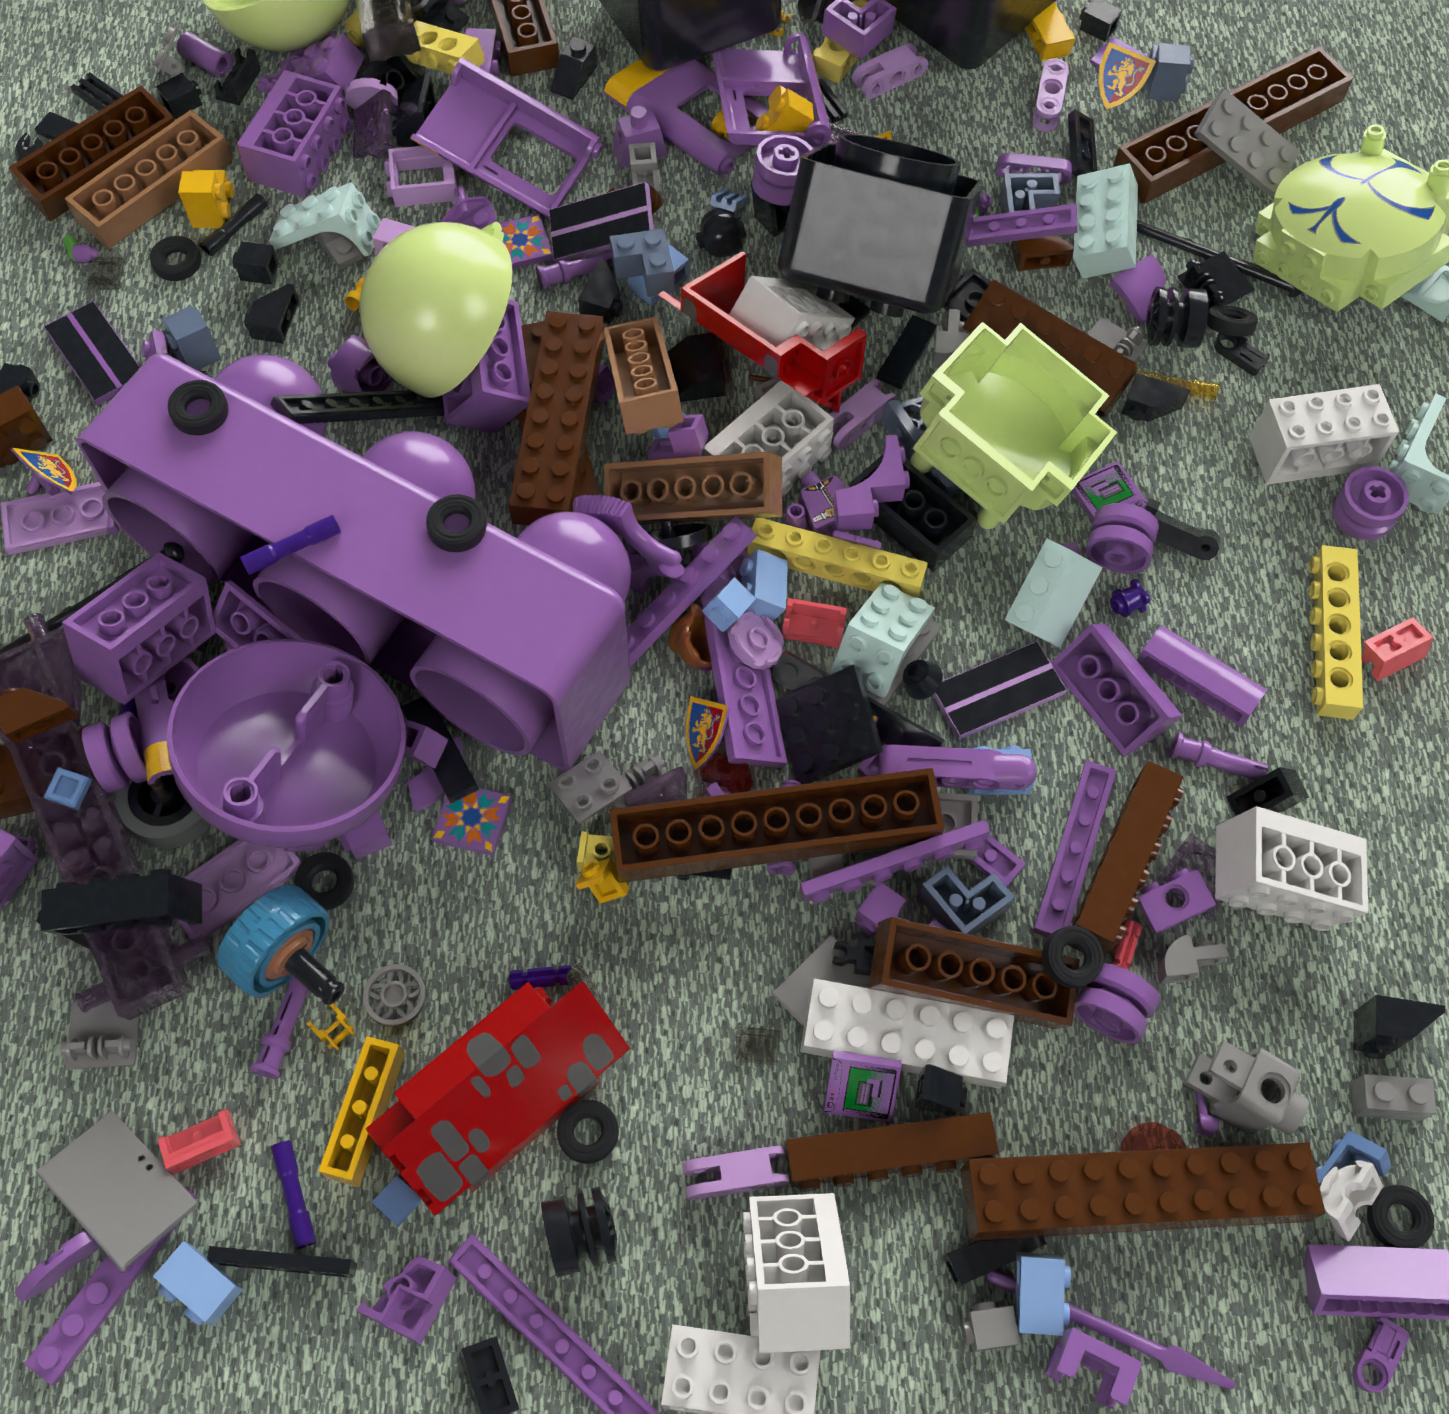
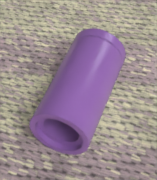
(204, 54)

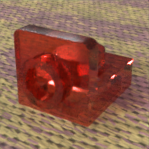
(734, 777)

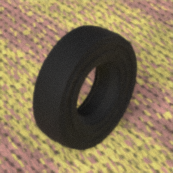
(171, 245)
(1232, 320)
(192, 391)
(452, 505)
(322, 862)
(1091, 951)
(572, 1116)
(1418, 1206)

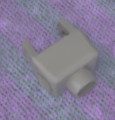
(1264, 1085)

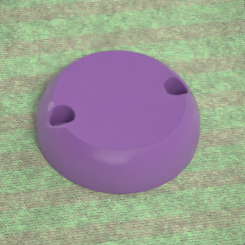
(286, 742)

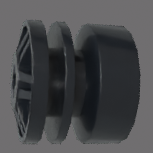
(1178, 317)
(579, 1231)

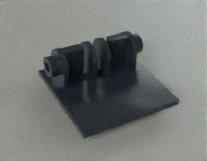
(1218, 277)

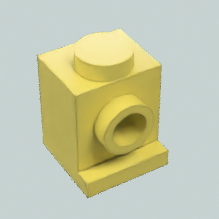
(589, 845)

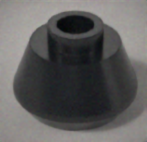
(922, 679)

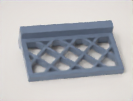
(908, 434)

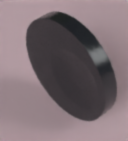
(679, 536)

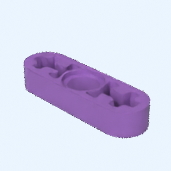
(1016, 160)

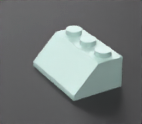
(1053, 593)

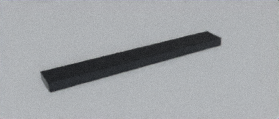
(356, 406)

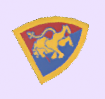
(1122, 74)
(48, 471)
(704, 729)

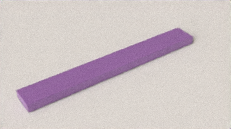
(547, 1330)

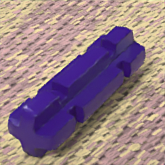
(539, 977)

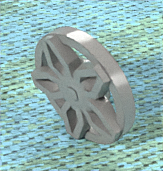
(394, 995)

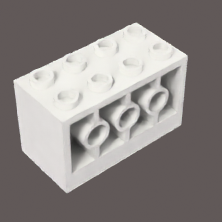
(786, 307)
(781, 424)
(1323, 433)
(1291, 869)
(796, 1273)
(729, 1376)

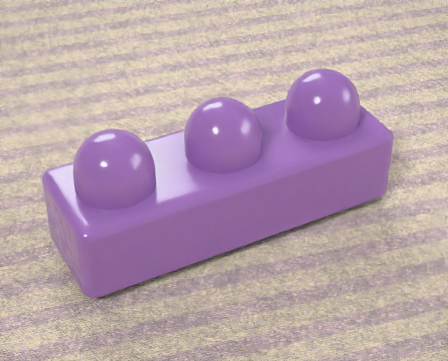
(500, 639)

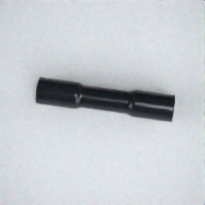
(221, 235)

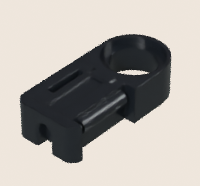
(1241, 354)

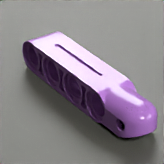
(961, 766)

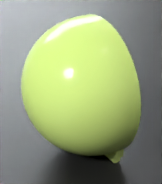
(278, 23)
(436, 303)

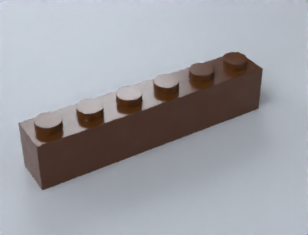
(889, 1150)

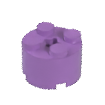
(355, 364)

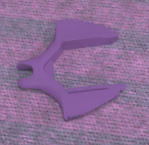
(621, 519)

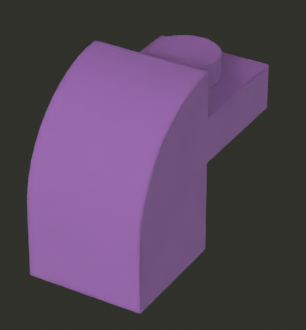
(684, 440)

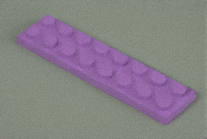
(753, 720)

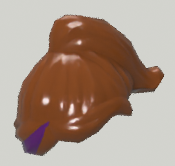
(690, 639)

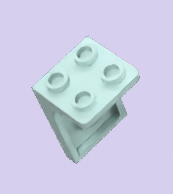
(336, 210)
(1432, 294)
(1425, 483)
(882, 636)

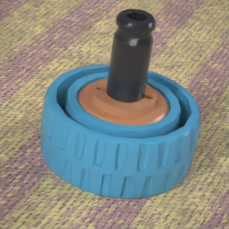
(278, 941)

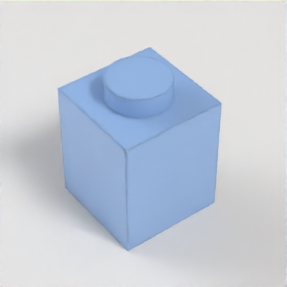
(728, 604)

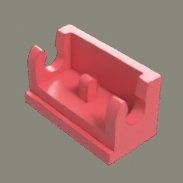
(814, 623)
(1396, 648)
(199, 1142)

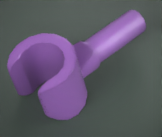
(1208, 1123)

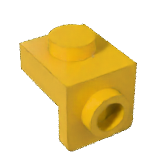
(602, 880)

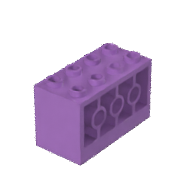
(294, 133)
(497, 385)
(140, 627)

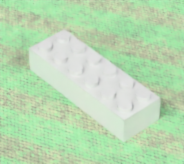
(909, 1030)

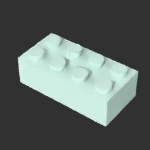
(1106, 221)

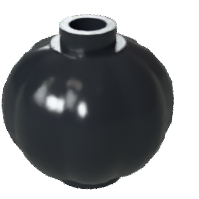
(720, 233)

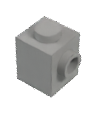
(990, 1327)

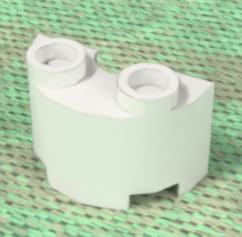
(1346, 1191)

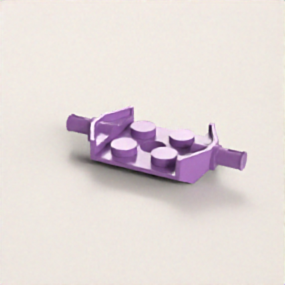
(471, 211)

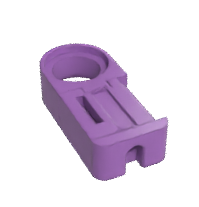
(1382, 1352)

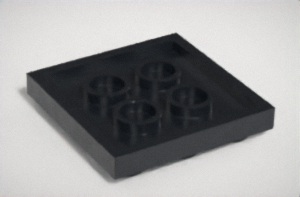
(829, 725)

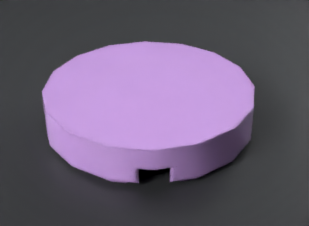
(364, 88)
(756, 640)

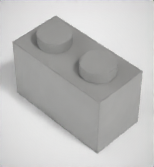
(1393, 1097)

